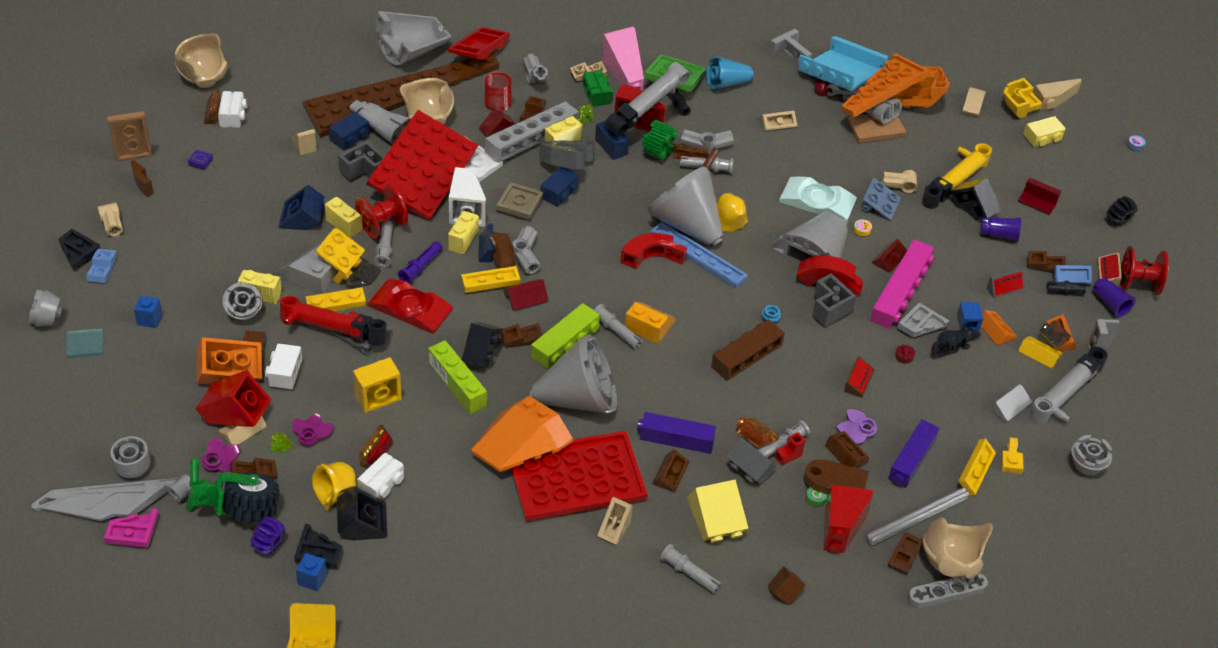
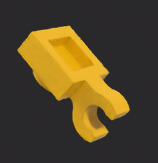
(1011, 459)

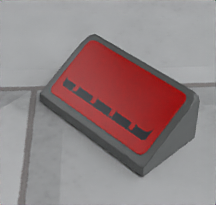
(1006, 282)

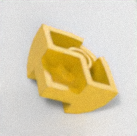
(1020, 98)

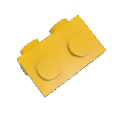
(340, 253)
(312, 626)

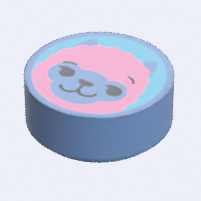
(1136, 143)

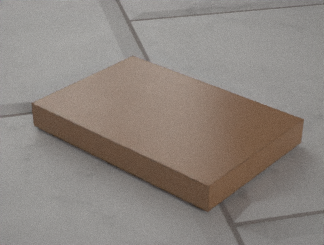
(868, 129)
(130, 136)

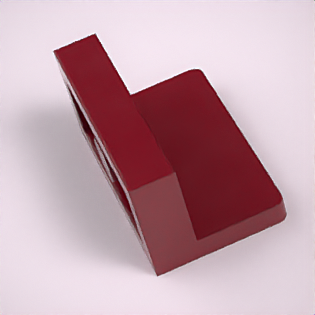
(1040, 196)
(527, 294)

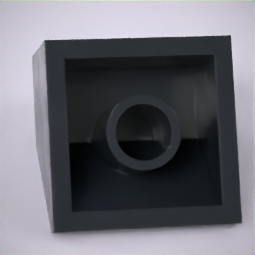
(361, 515)

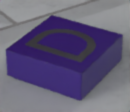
(200, 159)

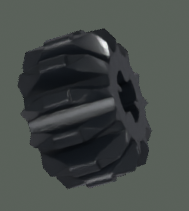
(1121, 211)

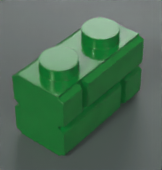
(597, 88)

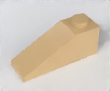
(1056, 93)

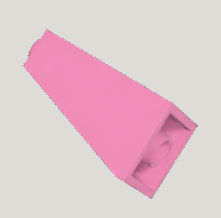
(623, 57)

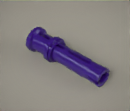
(416, 266)

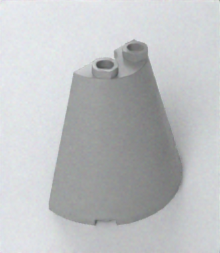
(408, 36)
(818, 236)

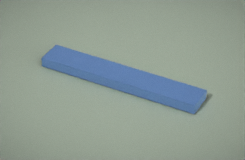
(705, 258)

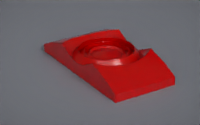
(480, 43)
(411, 305)

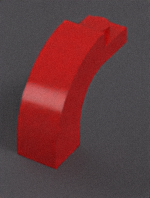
(649, 246)
(817, 267)

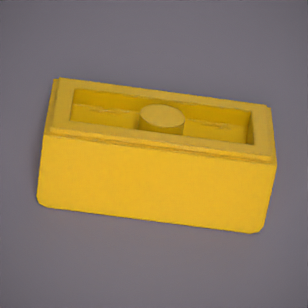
(1040, 351)

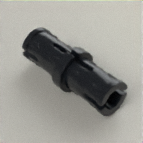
(680, 102)
(1066, 287)

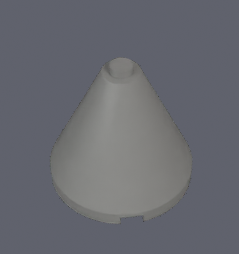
(691, 207)
(578, 380)

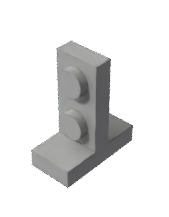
(789, 45)

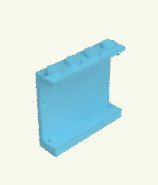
(844, 64)

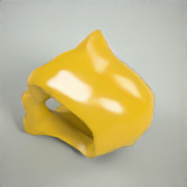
(732, 212)
(332, 481)

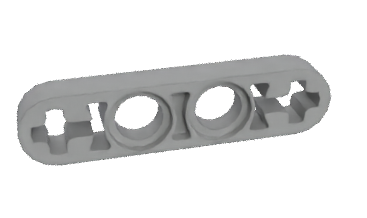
(946, 587)

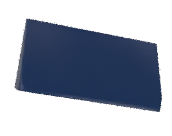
(485, 245)

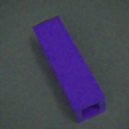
(676, 432)
(913, 453)

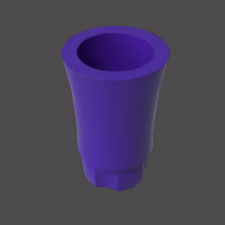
(1002, 228)
(1114, 297)

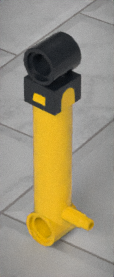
(940, 187)

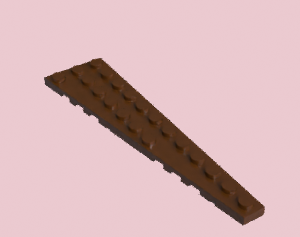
(334, 107)

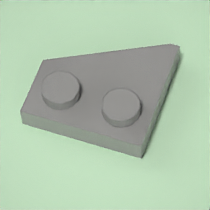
(922, 321)

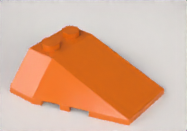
(925, 92)
(521, 433)

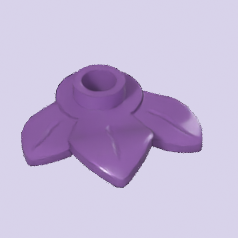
(855, 426)

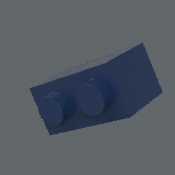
(349, 131)
(614, 146)
(560, 186)

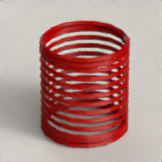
(492, 91)

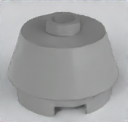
(242, 301)
(44, 309)
(1091, 455)

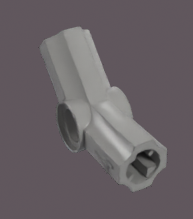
(534, 71)
(707, 139)
(522, 250)

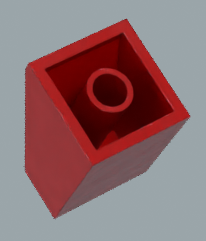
(234, 401)
(844, 516)

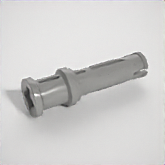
(717, 164)
(384, 249)
(611, 322)
(770, 449)
(682, 563)

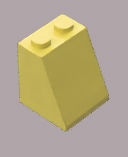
(718, 511)

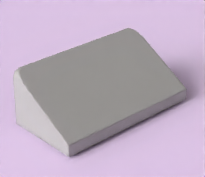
(1012, 403)

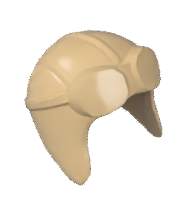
(201, 60)
(430, 97)
(956, 548)

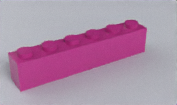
(902, 284)

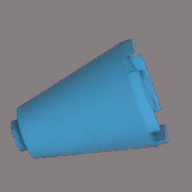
(727, 73)

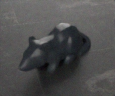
(950, 340)

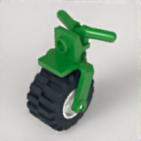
(246, 495)

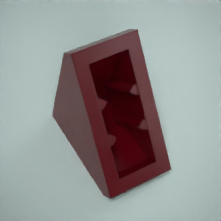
(495, 122)

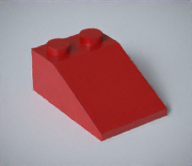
(629, 93)

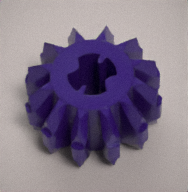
(267, 535)

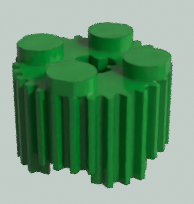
(659, 140)

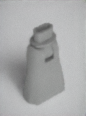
(883, 111)
(386, 123)

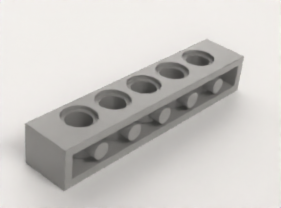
(526, 133)

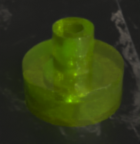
(280, 441)

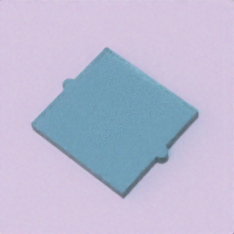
(84, 343)

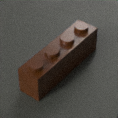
(747, 349)

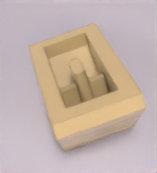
(305, 142)
(616, 520)

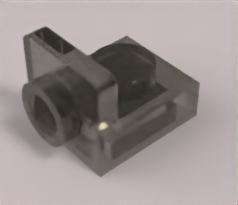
(1054, 334)

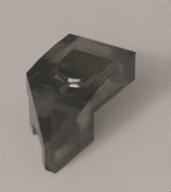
(364, 276)

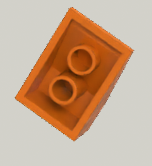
(225, 357)

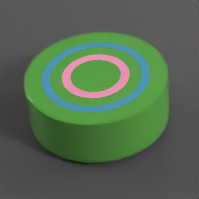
(815, 498)

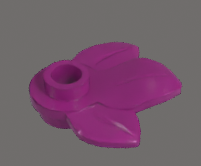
(311, 429)
(221, 454)

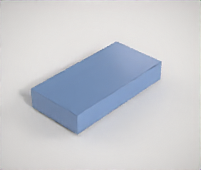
(1073, 273)

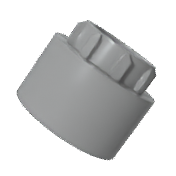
(130, 457)

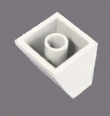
(466, 196)

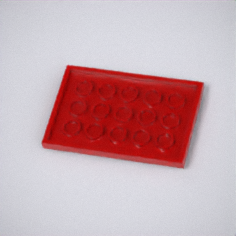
(423, 164)
(579, 477)

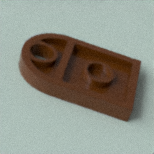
(833, 474)

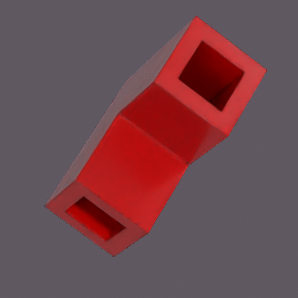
(792, 450)

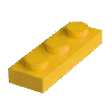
(490, 279)
(338, 300)
(977, 466)

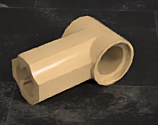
(906, 180)
(111, 218)

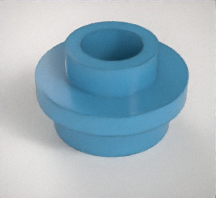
(772, 313)

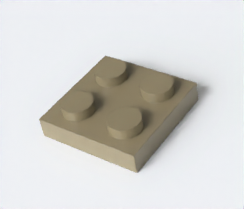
(519, 201)

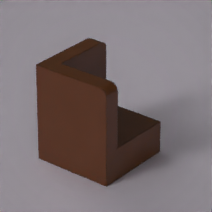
(786, 585)

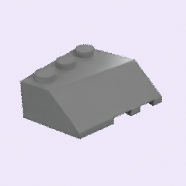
(309, 271)

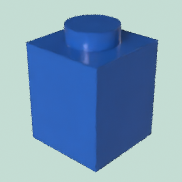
(148, 311)
(970, 315)
(311, 572)

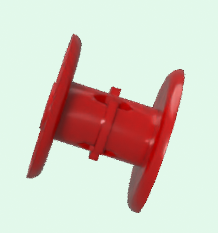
(392, 207)
(1154, 272)

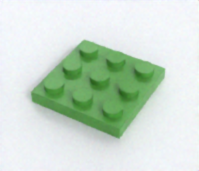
(661, 65)

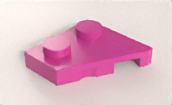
(132, 530)

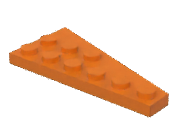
(884, 83)

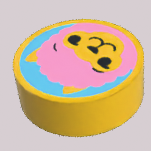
(862, 227)

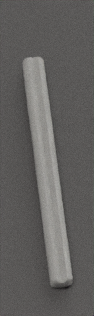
(917, 516)

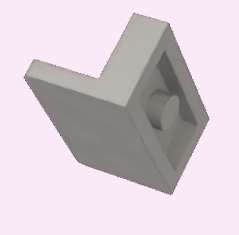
(1103, 333)

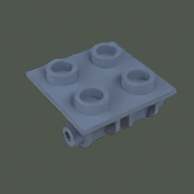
(880, 199)

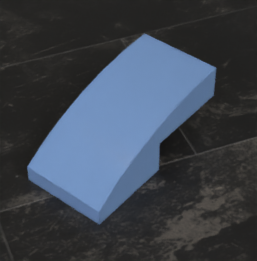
(101, 265)

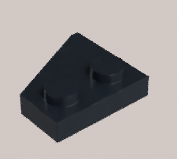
(77, 248)
(319, 546)

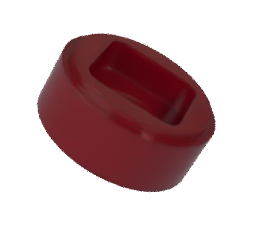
(821, 88)
(905, 353)

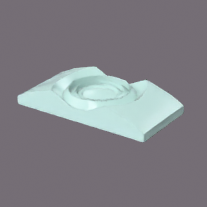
(816, 197)

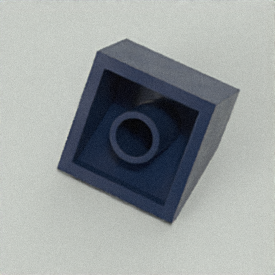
(302, 209)

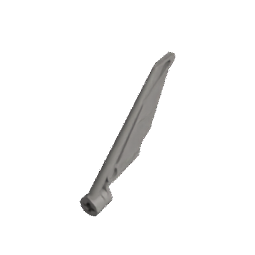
(112, 500)

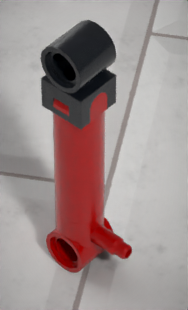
(360, 327)

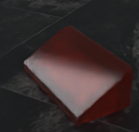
(890, 256)

